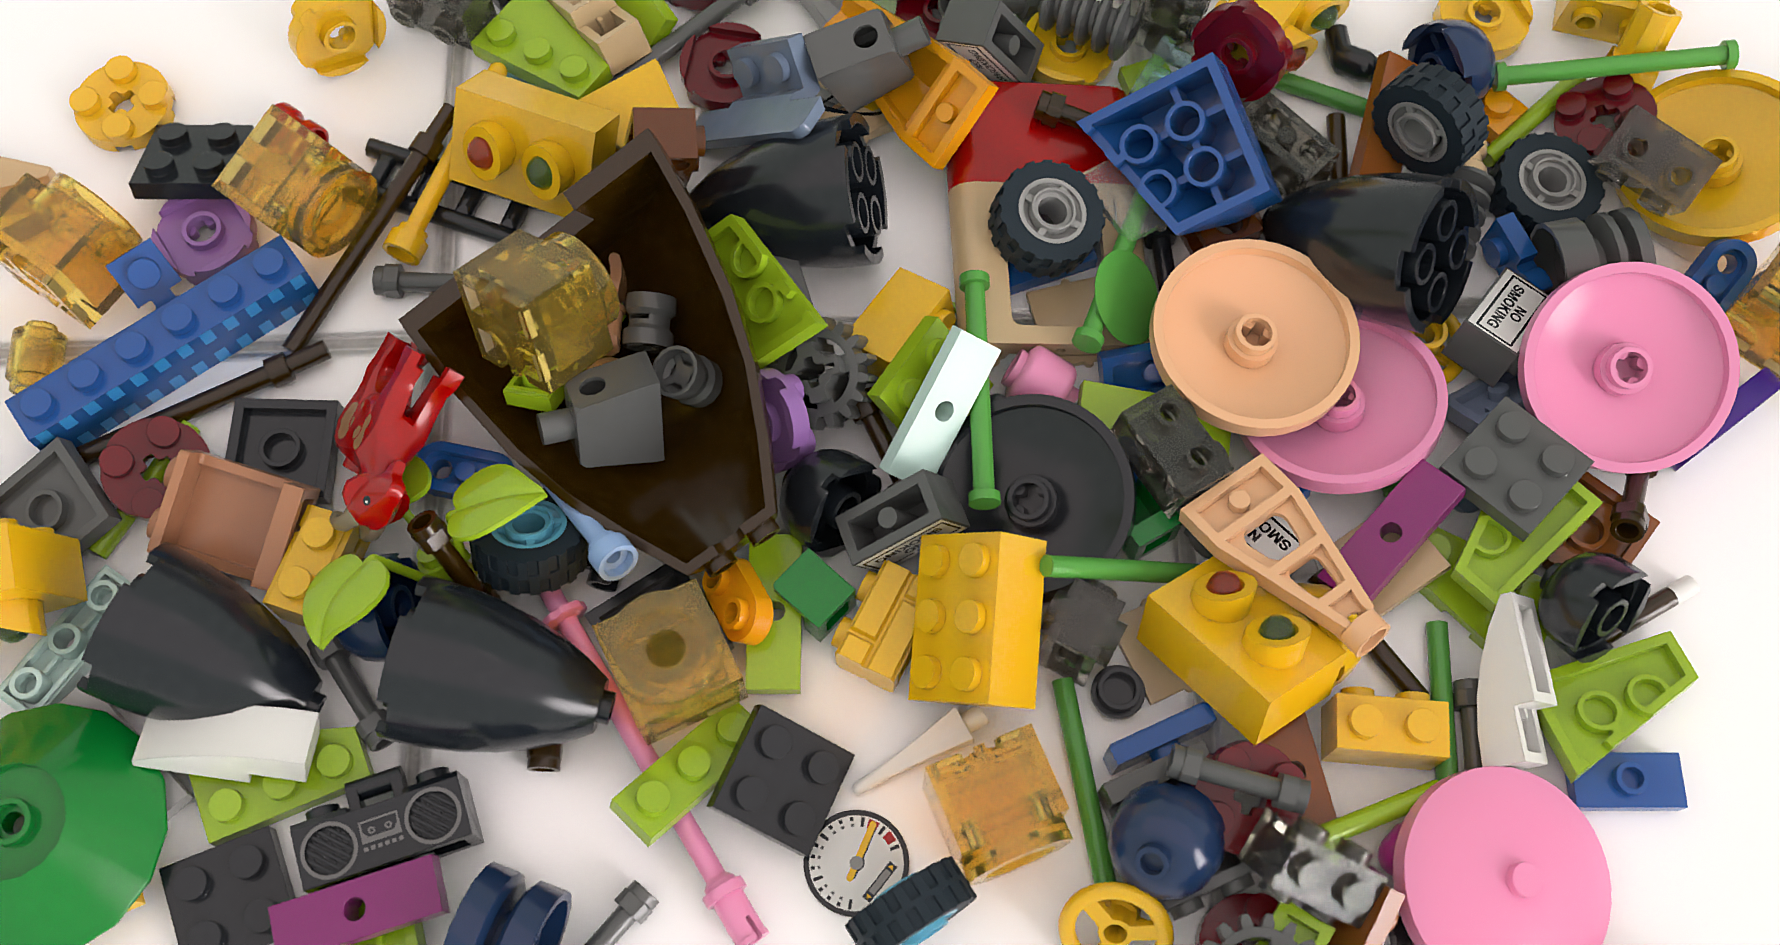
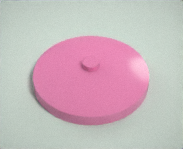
(1630, 366)
(1378, 425)
(1500, 864)

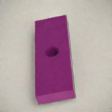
(1410, 511)
(392, 902)

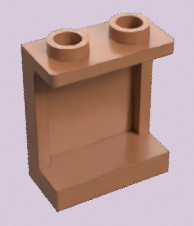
(229, 514)

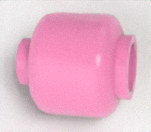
(1040, 373)

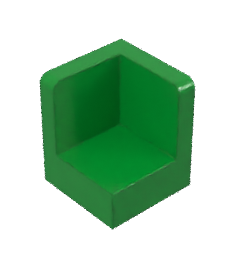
(1151, 526)
(816, 594)

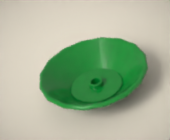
(86, 829)

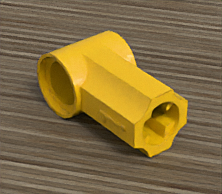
(1648, 32)

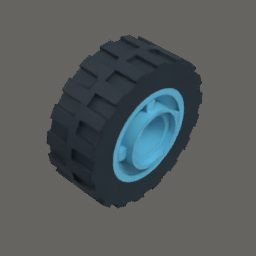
(531, 552)
(913, 907)

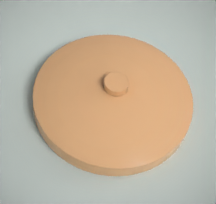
(1254, 337)

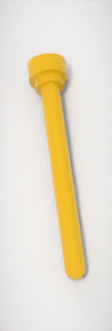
(408, 240)

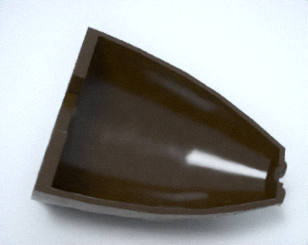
(719, 458)

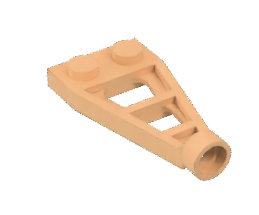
(1249, 499)

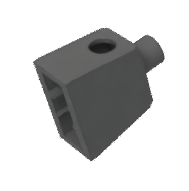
(865, 56)
(610, 414)

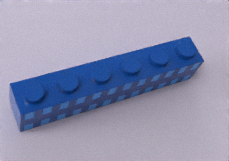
(165, 348)

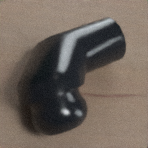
(1347, 58)

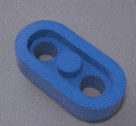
(1729, 283)
(463, 461)

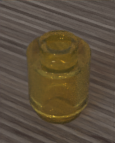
(34, 353)

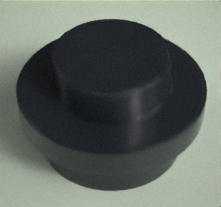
(1117, 692)

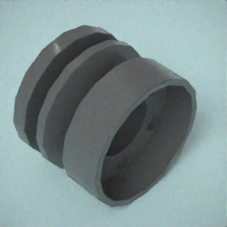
(1576, 246)

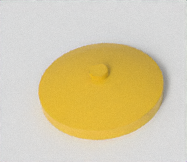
(1739, 122)

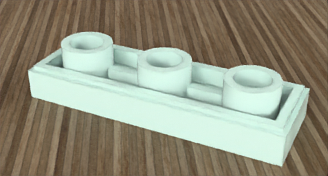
(940, 405)
(50, 667)

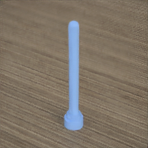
(608, 550)

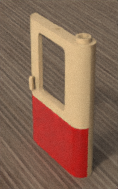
(997, 145)

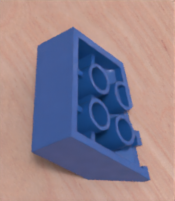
(1188, 148)

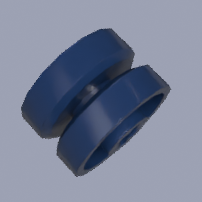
(504, 913)

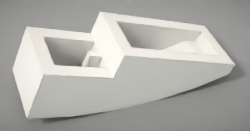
(1513, 686)
(233, 745)

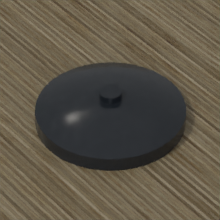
(1056, 478)

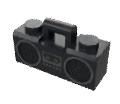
(419, 820)

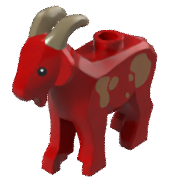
(384, 434)

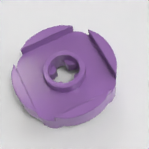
(199, 260)
(787, 418)

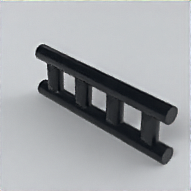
(460, 219)

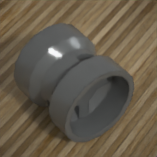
(649, 321)
(688, 376)

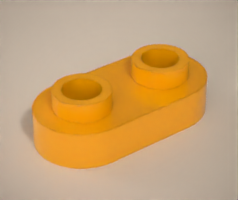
(740, 603)

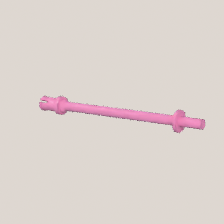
(722, 889)

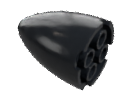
(805, 196)
(1384, 241)
(194, 647)
(485, 677)

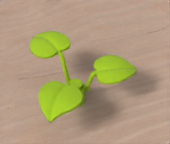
(353, 587)

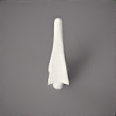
(944, 736)

